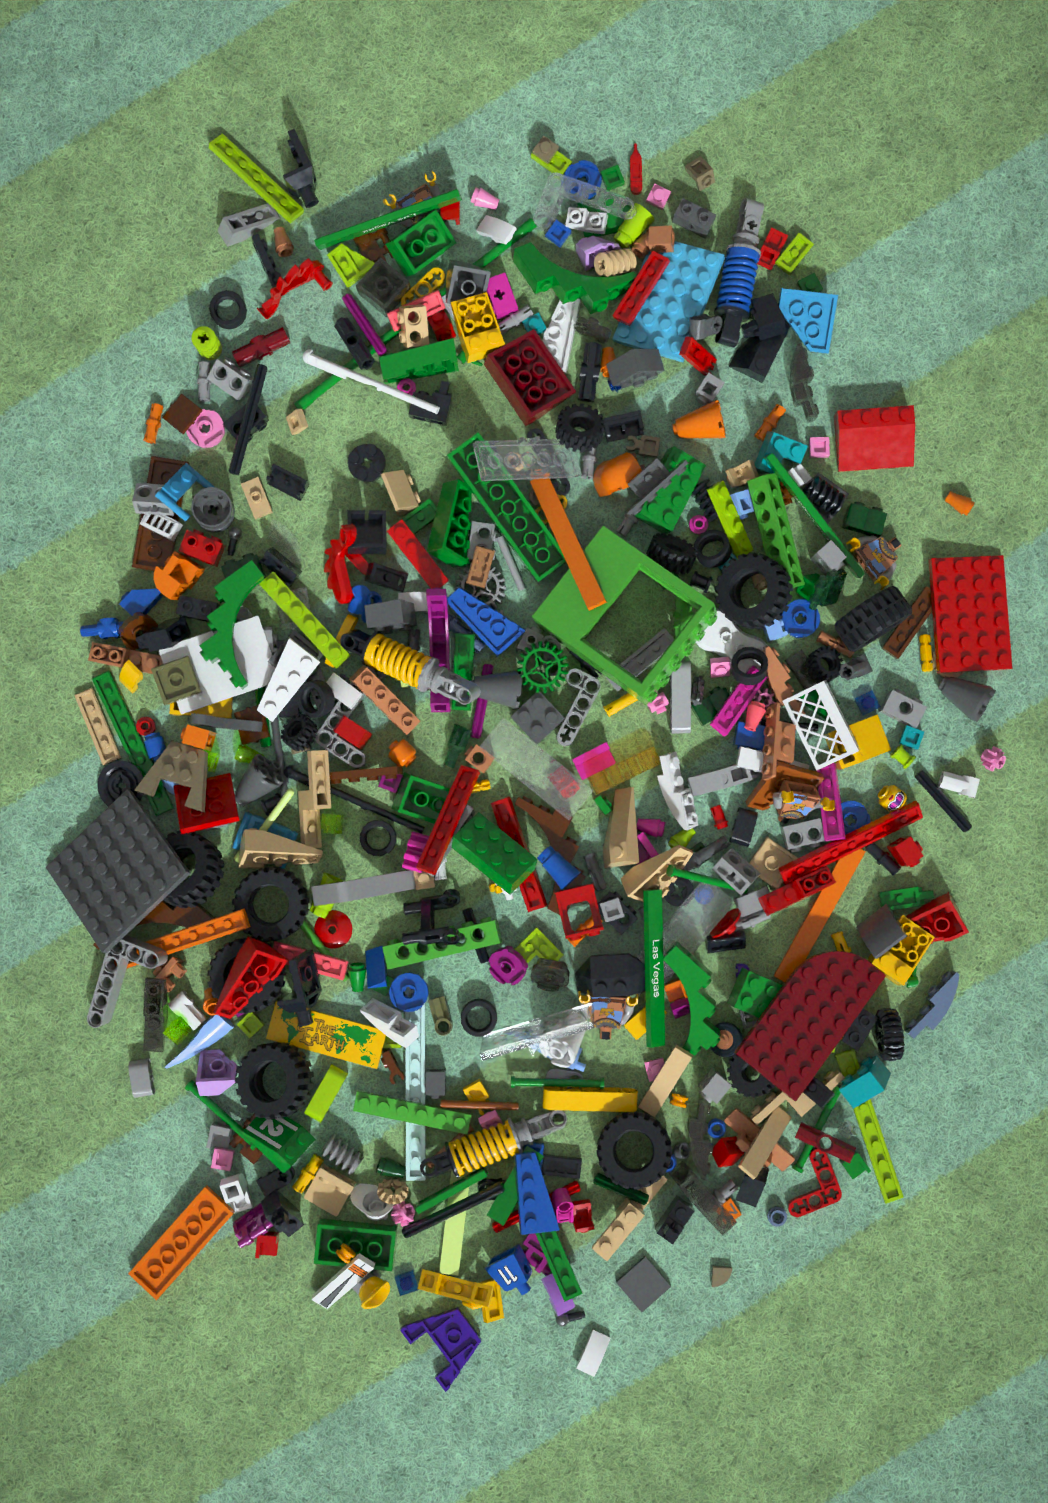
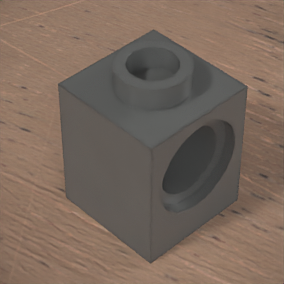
(435, 1083)

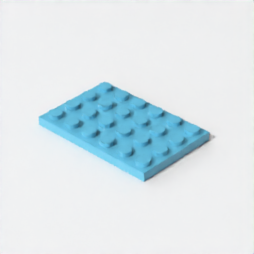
(674, 299)

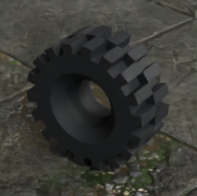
(580, 417)
(672, 553)
(742, 1083)

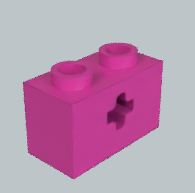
(500, 286)

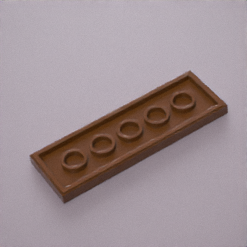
(150, 547)

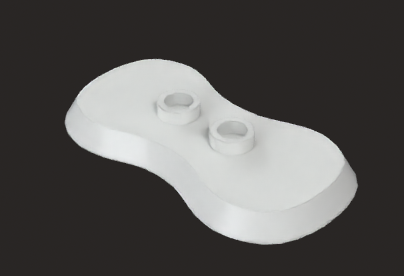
(727, 638)

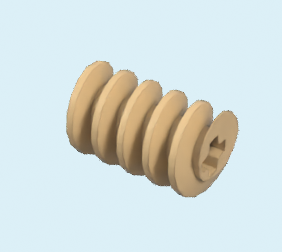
(615, 262)

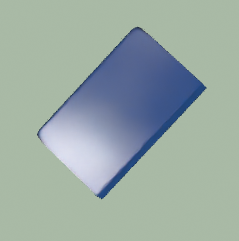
(376, 968)

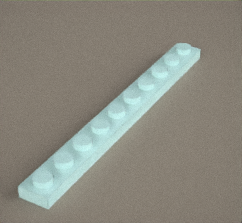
(416, 1093)

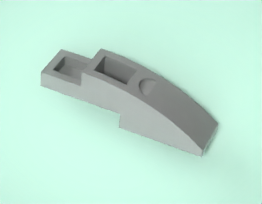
(720, 779)

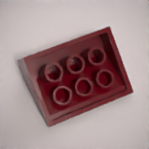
(529, 377)

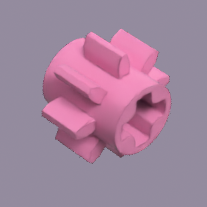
(768, 700)
(658, 704)
(993, 758)
(403, 1213)

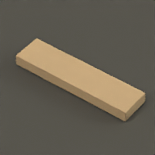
(97, 726)
(665, 1080)
(764, 1142)

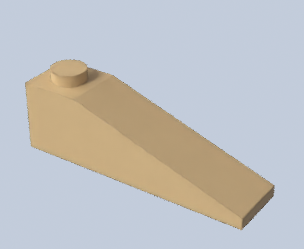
(621, 835)
(263, 848)
(652, 873)

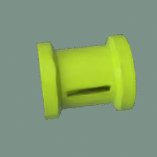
(902, 756)

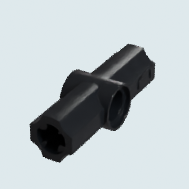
(358, 350)
(589, 372)

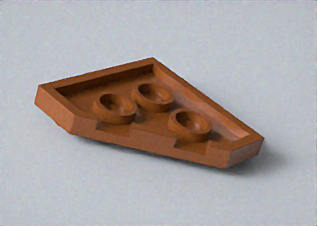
(763, 793)

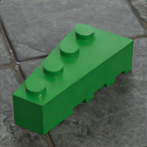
(420, 362)
(451, 525)

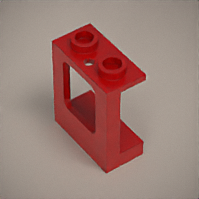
(576, 895)

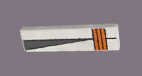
(343, 1281)

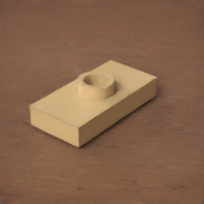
(256, 498)

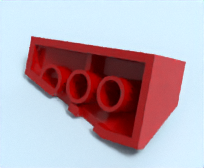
(940, 919)
(251, 970)

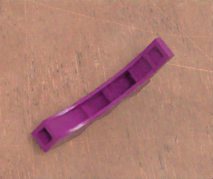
(439, 640)

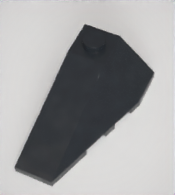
(756, 356)

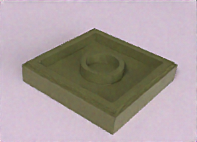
(176, 680)

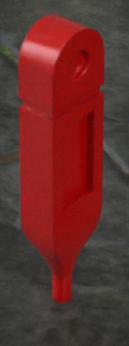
(635, 172)
(358, 561)

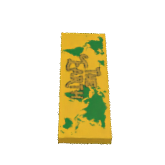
(329, 1036)

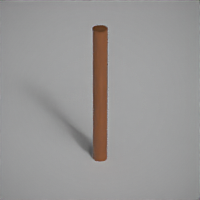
(479, 1105)

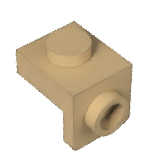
(741, 474)

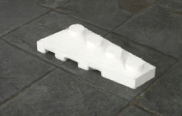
(560, 333)
(290, 673)

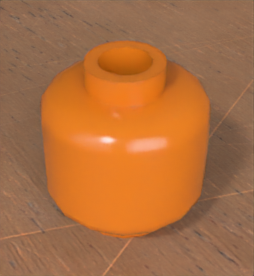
(402, 753)

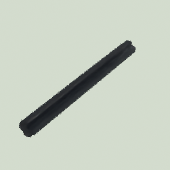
(248, 419)
(453, 1209)

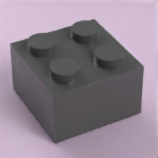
(635, 367)
(390, 616)
(537, 718)

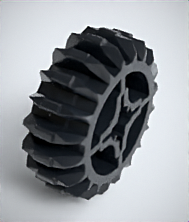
(889, 1034)

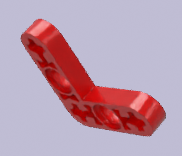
(825, 1186)

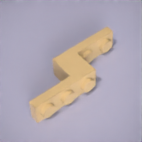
(315, 798)
(801, 1106)
(626, 1219)

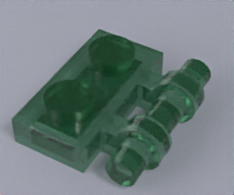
(827, 589)

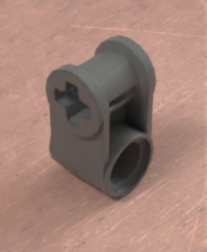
(704, 326)

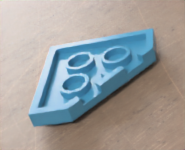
(810, 316)

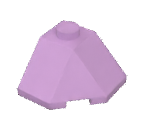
(589, 247)
(214, 1073)

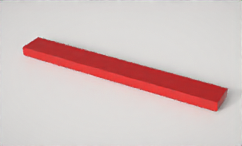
(854, 841)

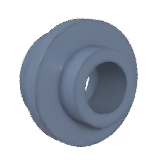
(779, 1222)

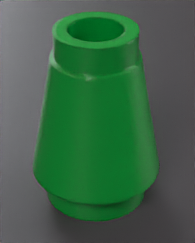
(357, 975)

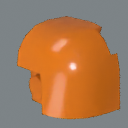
(615, 474)
(177, 575)

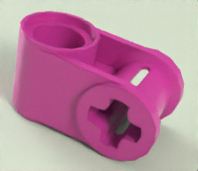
(562, 1205)

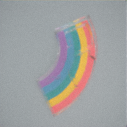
(286, 541)

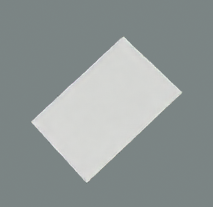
(251, 657)

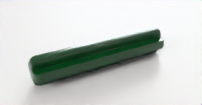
(631, 1193)

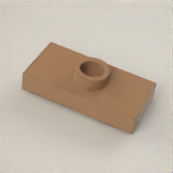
(480, 567)

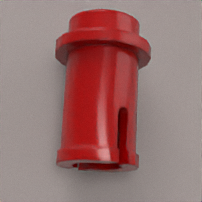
(719, 817)

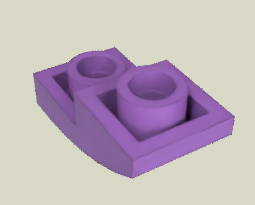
(555, 1296)

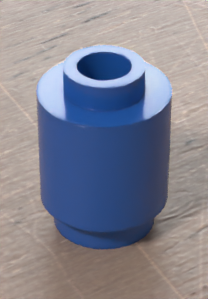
(154, 745)

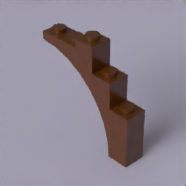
(554, 828)
(179, 916)

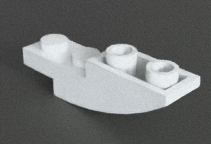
(677, 798)

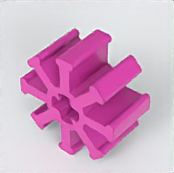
(414, 850)

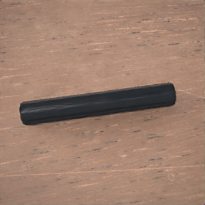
(943, 801)

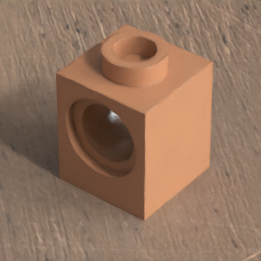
(660, 239)
(480, 766)

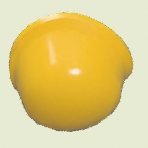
(373, 1292)

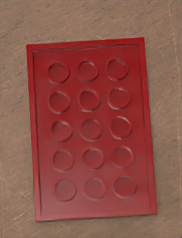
(970, 614)

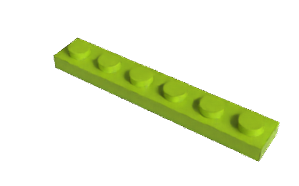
(256, 178)
(304, 619)

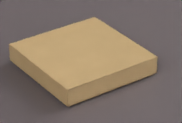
(768, 860)

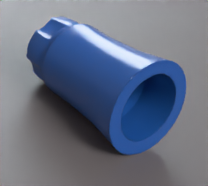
(558, 867)

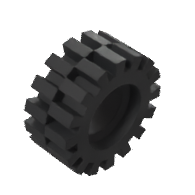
(817, 669)
(306, 735)

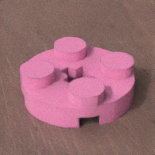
(215, 433)

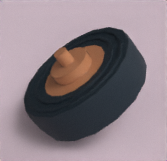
(729, 1041)

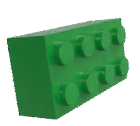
(670, 502)
(494, 853)
(753, 992)
(371, 1240)

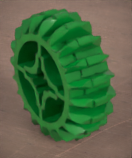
(539, 658)

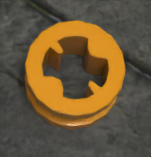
(678, 1100)
(345, 1253)

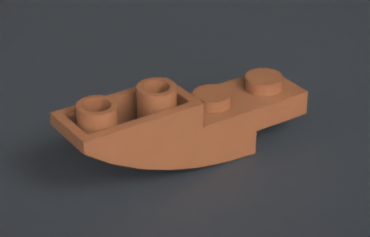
(118, 656)
(776, 678)

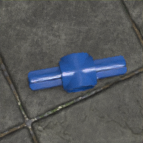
(104, 628)

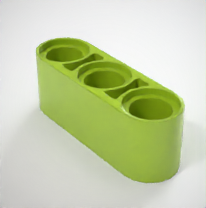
(326, 1093)

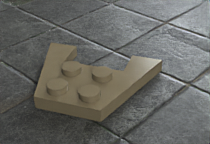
(181, 766)

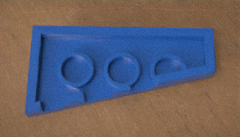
(489, 624)

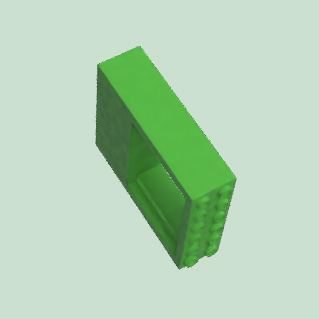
(614, 566)

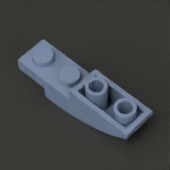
(940, 999)

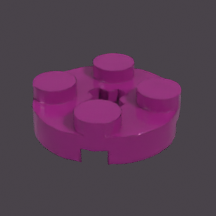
(514, 959)

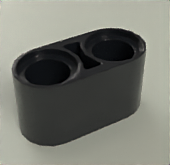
(743, 827)

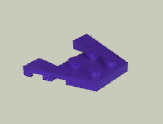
(453, 1337)

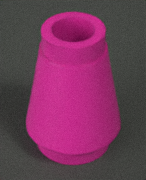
(653, 827)

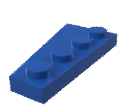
(534, 1203)

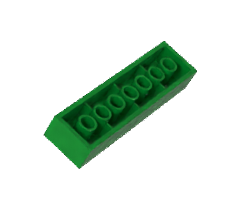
(510, 514)

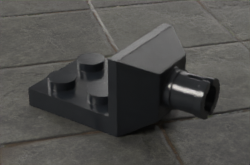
(302, 180)
(306, 988)

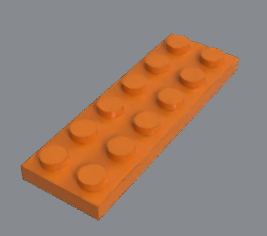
(181, 1242)

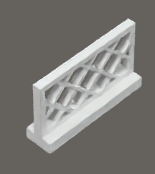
(837, 718)

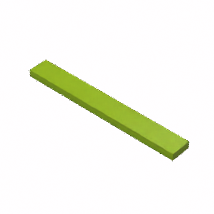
(872, 1135)

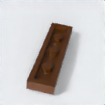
(908, 628)
(370, 774)

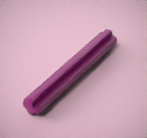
(364, 324)
(480, 709)

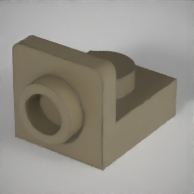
(701, 173)

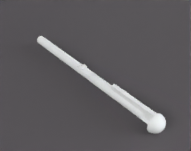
(342, 372)

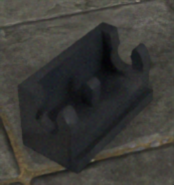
(623, 425)
(287, 482)
(281, 566)
(752, 1188)

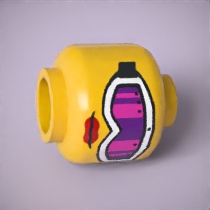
(892, 798)

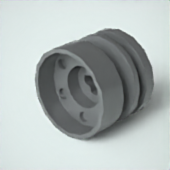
(205, 501)

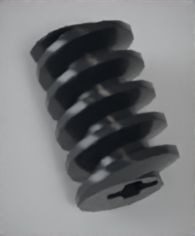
(824, 493)
(703, 497)

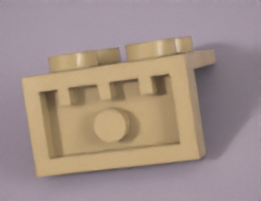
(329, 1189)

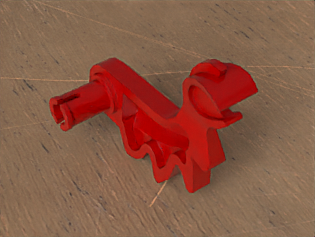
(296, 277)
(338, 578)

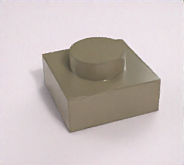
(545, 149)

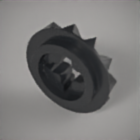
(676, 900)

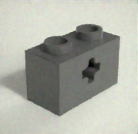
(694, 218)

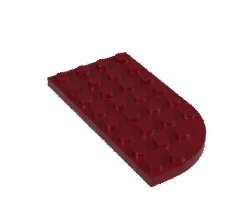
(809, 1018)

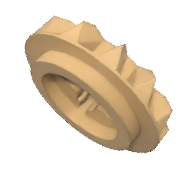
(386, 1194)

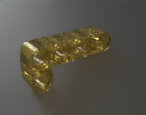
(624, 770)

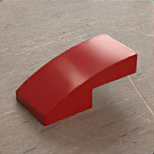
(772, 248)

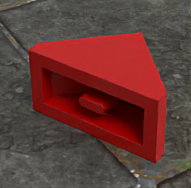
(352, 732)

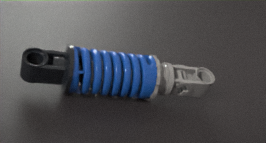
(739, 274)

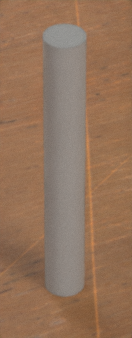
(510, 562)

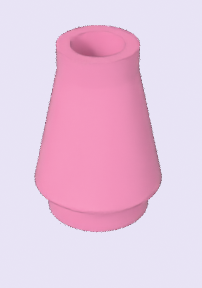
(484, 199)

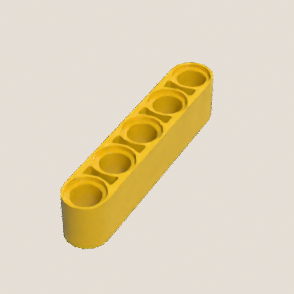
(590, 1099)

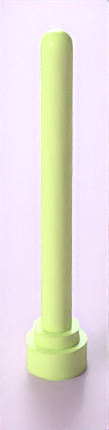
(274, 814)

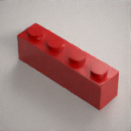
(417, 555)

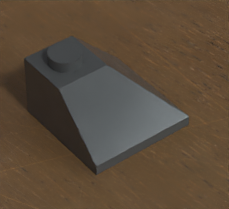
(465, 280)

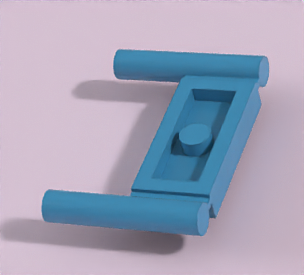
(178, 486)
(255, 821)

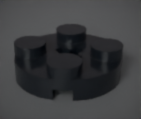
(357, 457)

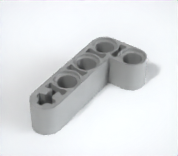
(681, 698)
(575, 709)

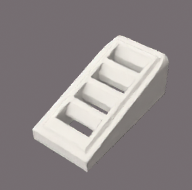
(174, 531)

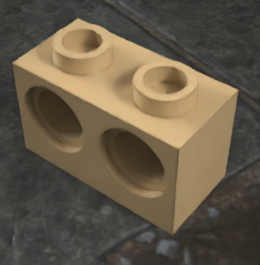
(419, 325)

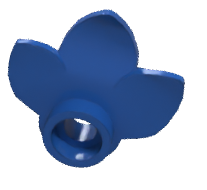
(362, 597)

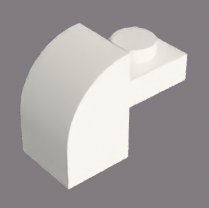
(236, 1192)

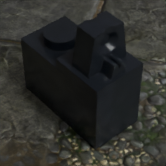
(766, 319)
(439, 398)
(164, 635)
(282, 1213)
(674, 1219)

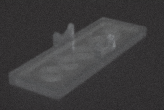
(525, 459)
(536, 769)
(693, 921)
(537, 1032)

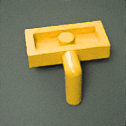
(495, 1310)

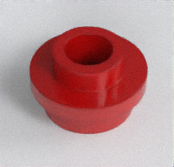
(151, 726)

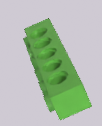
(774, 525)
(492, 936)

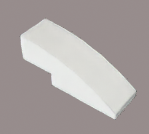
(390, 1022)

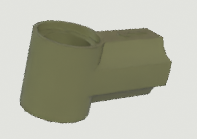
(440, 1013)

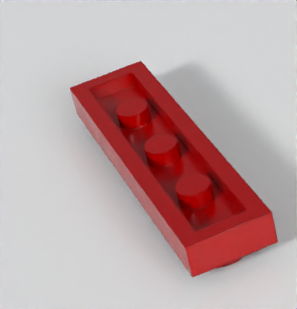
(641, 288)

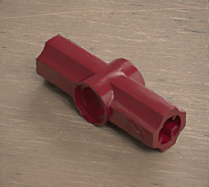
(260, 347)
(837, 1148)

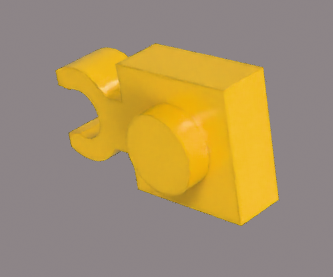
(476, 1092)

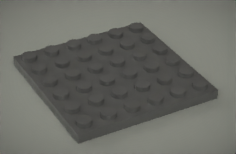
(117, 871)

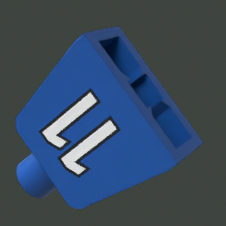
(511, 1270)

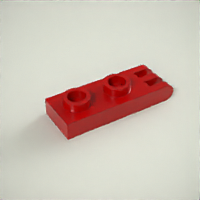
(697, 356)

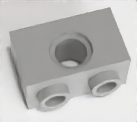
(891, 708)

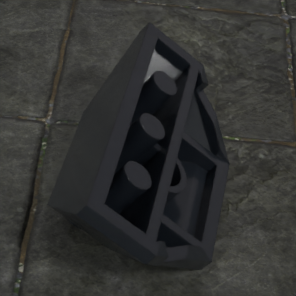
(611, 975)

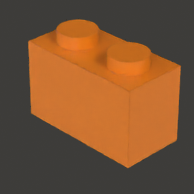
(198, 737)

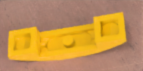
(455, 1288)

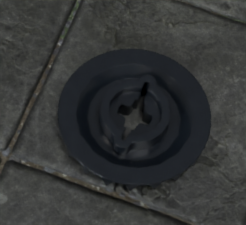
(113, 775)

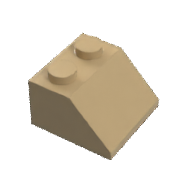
(400, 491)

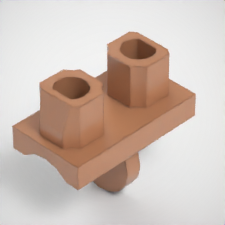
(171, 967)

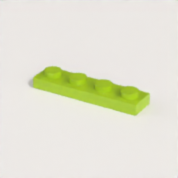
(729, 519)

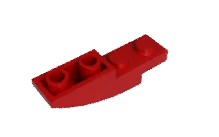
(797, 891)

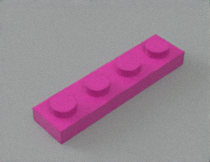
(735, 705)
(832, 820)

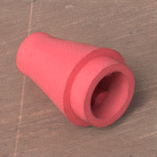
(754, 714)

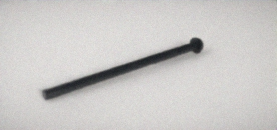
(300, 777)

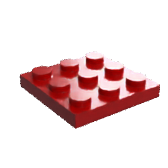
(219, 805)

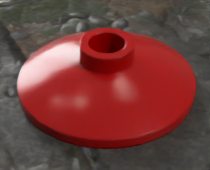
(727, 923)
(343, 929)

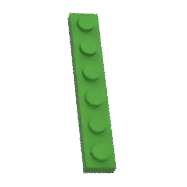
(412, 1112)

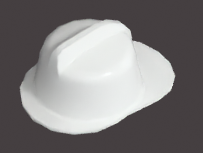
(366, 1199)

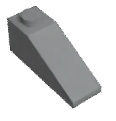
(246, 223)

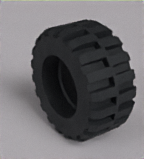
(733, 580)
(873, 618)
(206, 872)
(297, 903)
(221, 968)
(251, 1080)
(615, 1169)

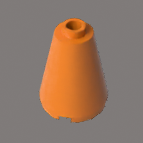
(701, 423)

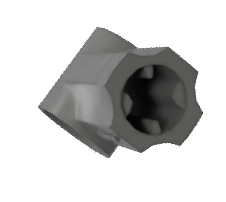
(855, 668)

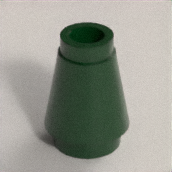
(390, 1168)

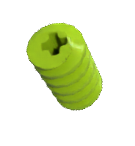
(206, 343)

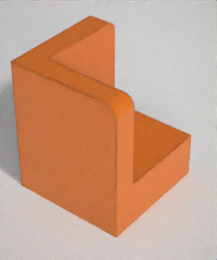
(675, 990)

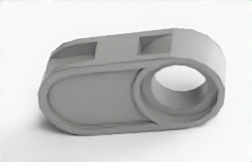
(562, 1074)

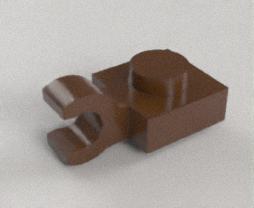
(390, 1062)

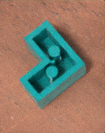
(782, 448)
(866, 1083)

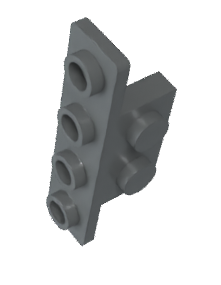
(650, 481)

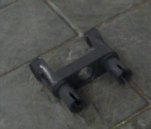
(428, 933)

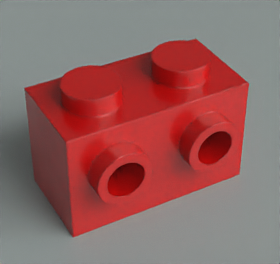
(202, 548)
(906, 851)

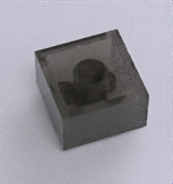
(383, 287)

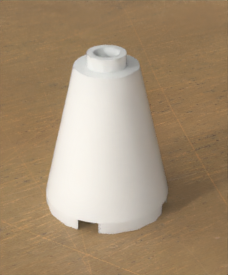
(564, 1049)

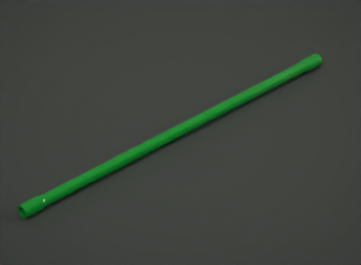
(306, 400)

